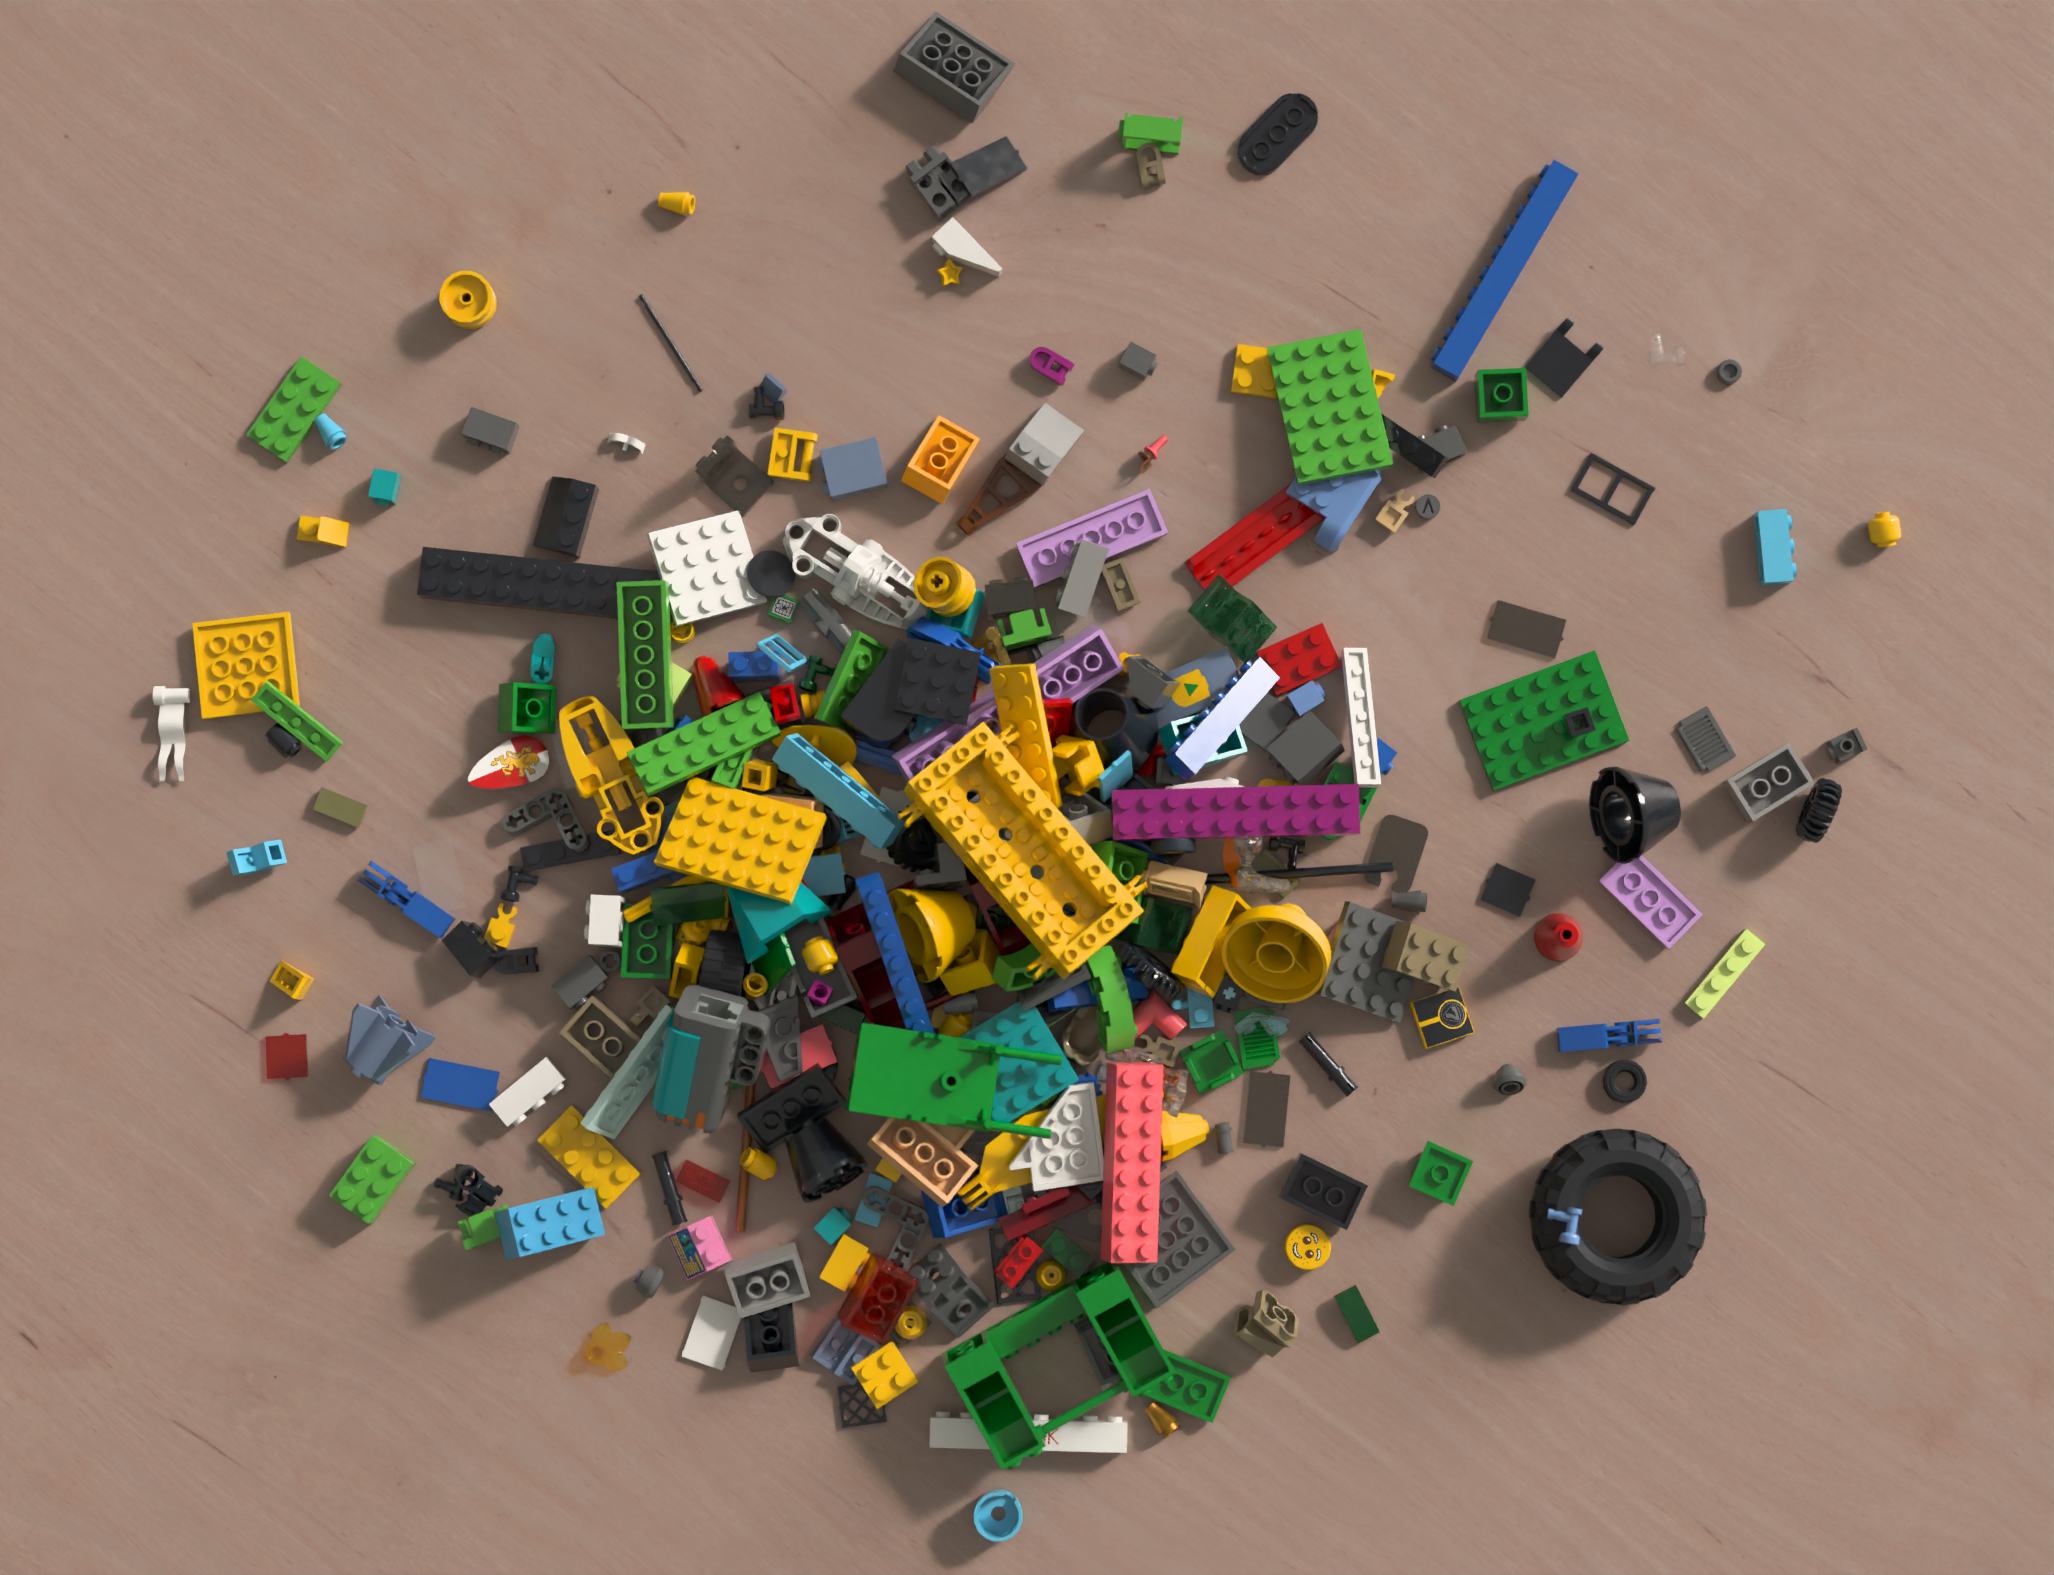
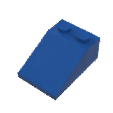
(957, 1217)

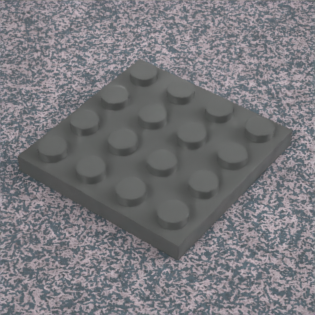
(1357, 961)
(1186, 1243)

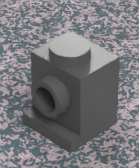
(1855, 741)
(1163, 776)

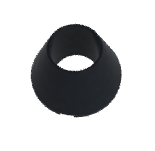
(1137, 734)
(1632, 812)

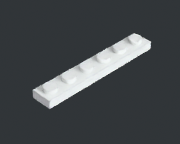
(1361, 717)

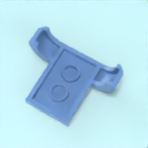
(1337, 501)

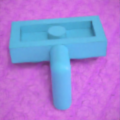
(1199, 1008)

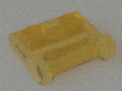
(998, 652)

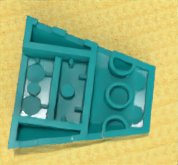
(764, 918)

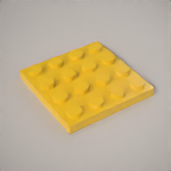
(237, 660)

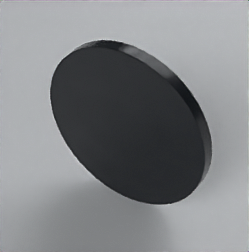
(770, 573)

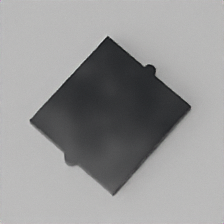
(1508, 889)

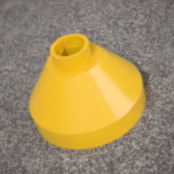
(1276, 953)

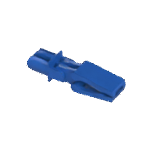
(931, 631)
(416, 907)
(1596, 1035)

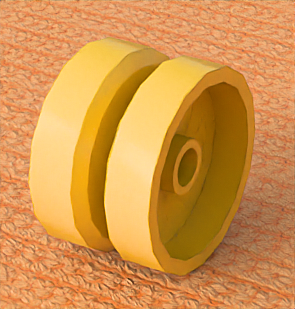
(472, 313)
(944, 586)

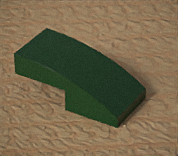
(1356, 1314)

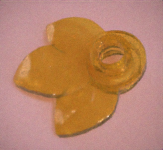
(611, 1347)

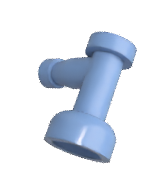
(1571, 1218)

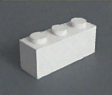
(528, 1092)

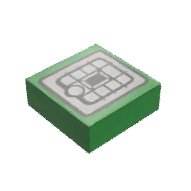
(783, 608)

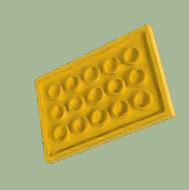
(740, 840)

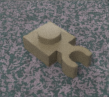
(1163, 1048)

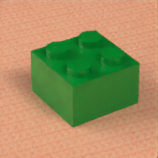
(1501, 395)

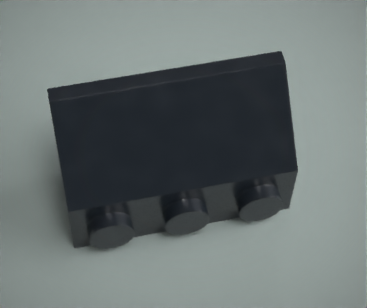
(566, 516)

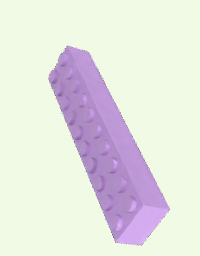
(1062, 673)

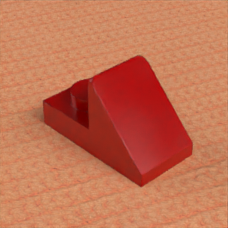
(785, 703)

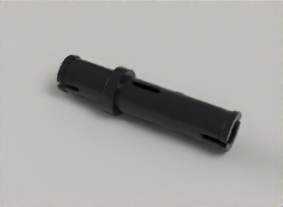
(1328, 1064)
(669, 1188)

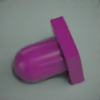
(819, 993)

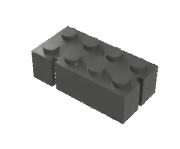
(843, 990)

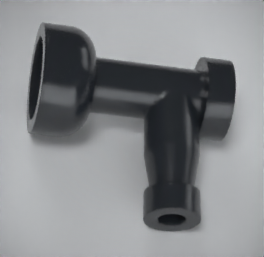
(759, 409)
(1294, 847)
(514, 877)
(453, 1188)

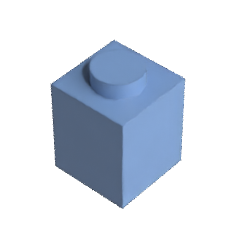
(1306, 698)

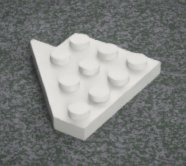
(1075, 1144)

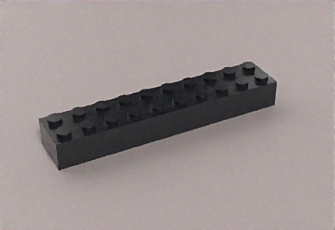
(524, 582)

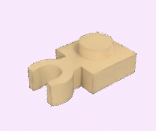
(1393, 514)

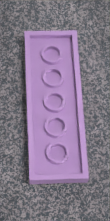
(1116, 526)

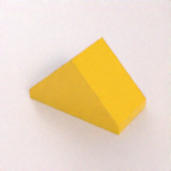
(291, 980)

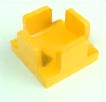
(1078, 760)

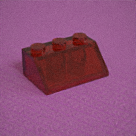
(877, 1299)

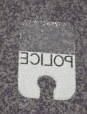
(1099, 616)

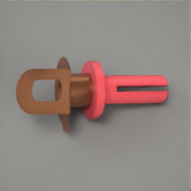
(1151, 452)

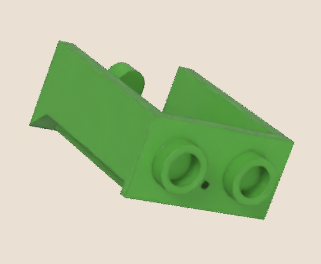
(1143, 129)

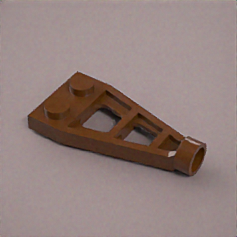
(1027, 489)

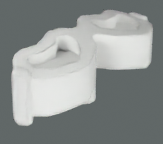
(627, 440)

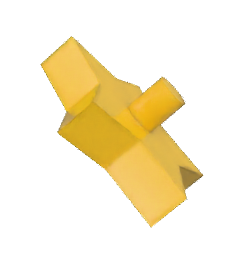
(949, 273)

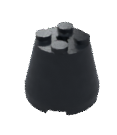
(822, 1159)

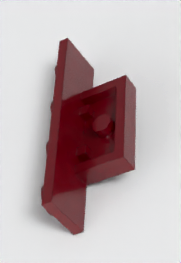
(1044, 1210)

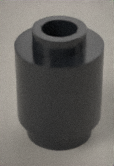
(283, 741)

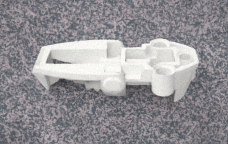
(860, 573)

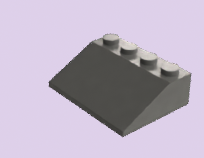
(953, 67)

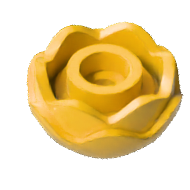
(1057, 1280)

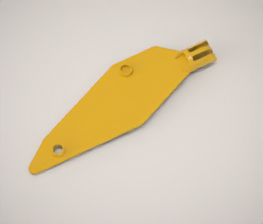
(998, 1154)

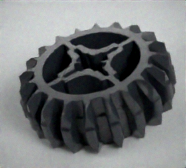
(1819, 810)

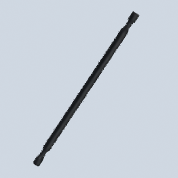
(670, 342)

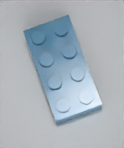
(549, 1223)

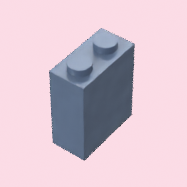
(852, 469)

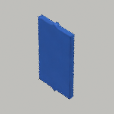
(460, 1084)

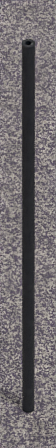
(1311, 872)

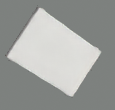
(712, 1333)

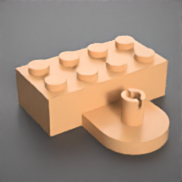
(926, 1155)

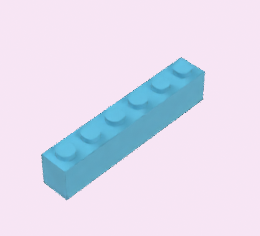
(838, 791)

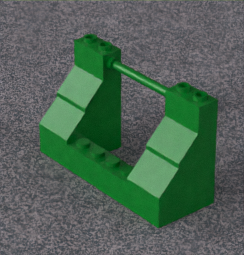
(990, 1392)

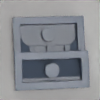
(842, 1349)

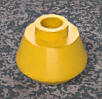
(918, 1323)

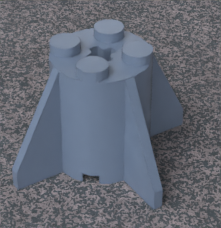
(381, 1041)

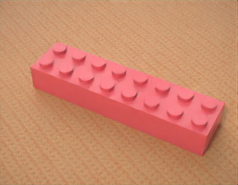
(1131, 1162)

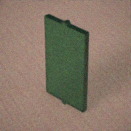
(687, 903)

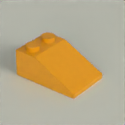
(940, 459)

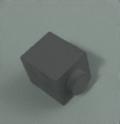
(1138, 361)

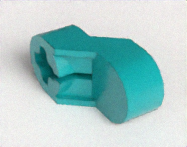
(543, 647)

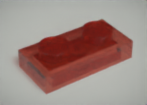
(703, 1181)

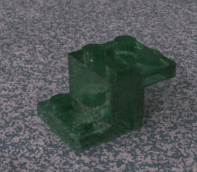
(1232, 619)
(1159, 926)

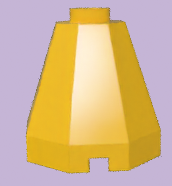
(1181, 1134)

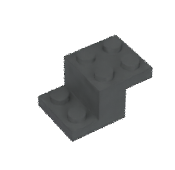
(949, 871)

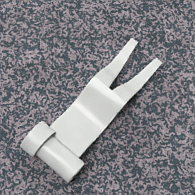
(171, 726)

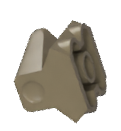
(1267, 1324)

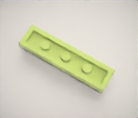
(1724, 973)

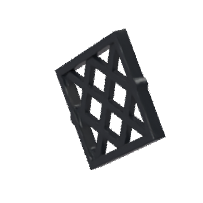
(842, 1407)

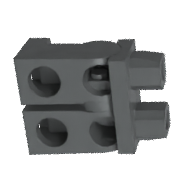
(931, 180)

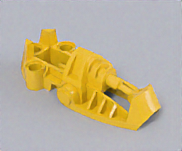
(607, 772)

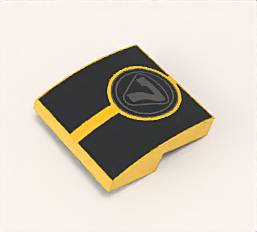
(1441, 1017)

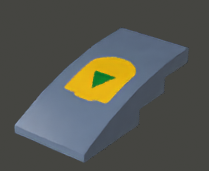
(1198, 685)

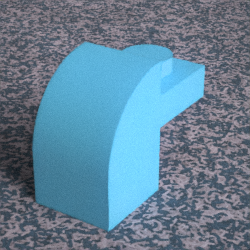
(256, 858)

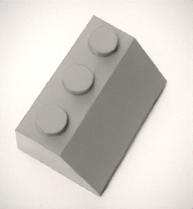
(766, 1280)

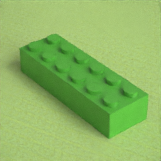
(645, 654)

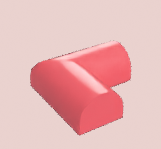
(1157, 1012)

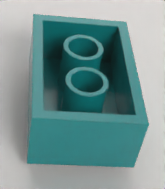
(1230, 749)

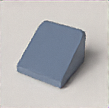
(772, 388)

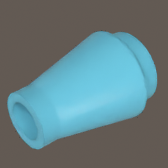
(330, 432)

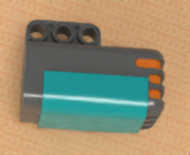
(705, 1054)

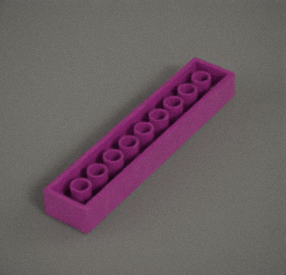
(1236, 812)

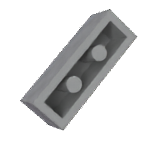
(1081, 577)

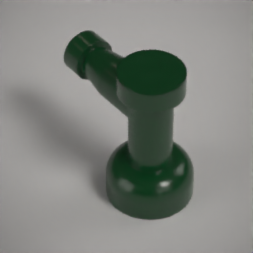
(815, 666)

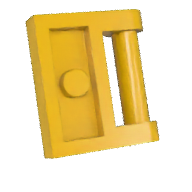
(784, 453)

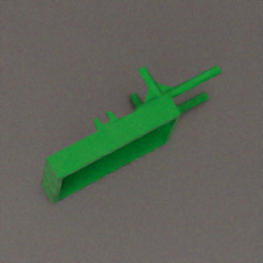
(907, 1074)

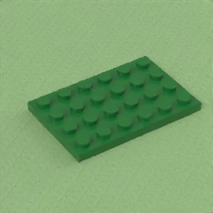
(1522, 725)

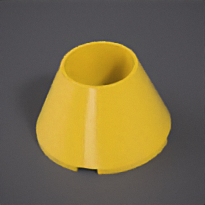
(932, 927)

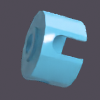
(1001, 1529)

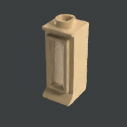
(1174, 882)

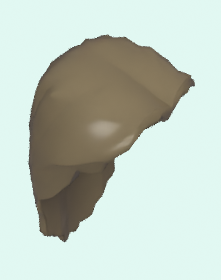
(1080, 1037)

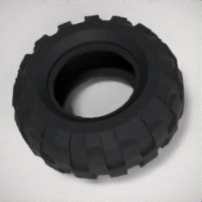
(1677, 1206)

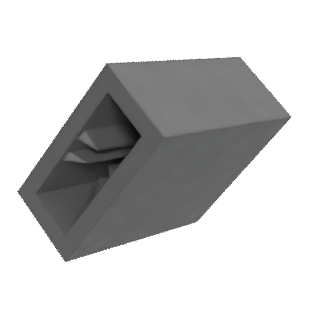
(1304, 750)

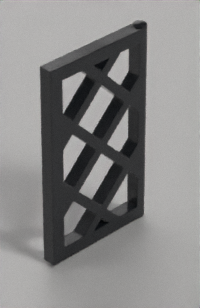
(996, 1253)

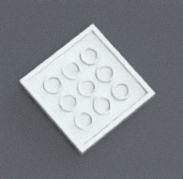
(705, 567)

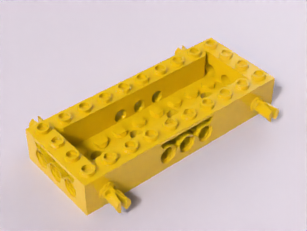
(1038, 839)

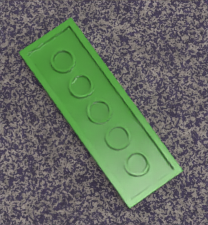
(703, 744)

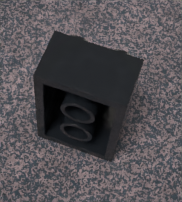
(1323, 1191)

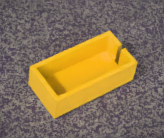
(1200, 960)

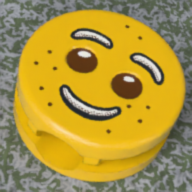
(1307, 1247)

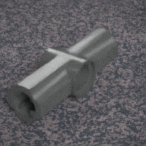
(826, 619)

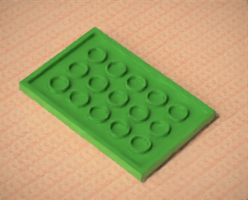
(1329, 407)

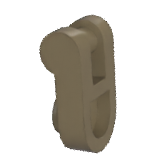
(1146, 157)

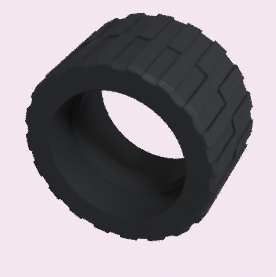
(724, 963)

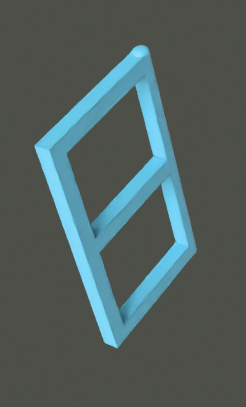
(794, 663)

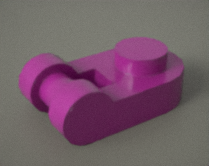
(1042, 360)

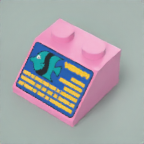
(699, 1247)

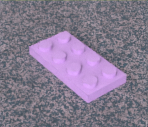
(1651, 900)

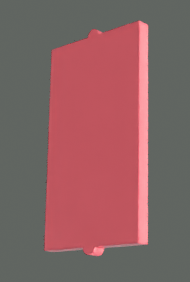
(814, 1048)

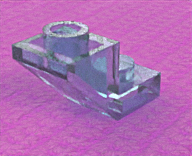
(1270, 1024)

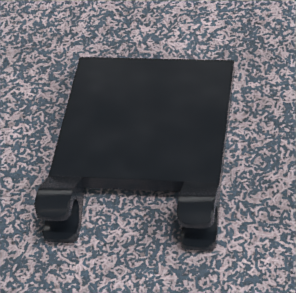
(1560, 361)

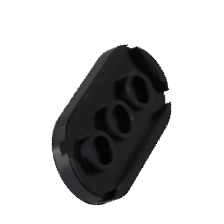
(1277, 133)

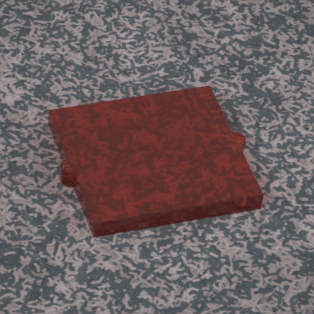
(286, 1056)

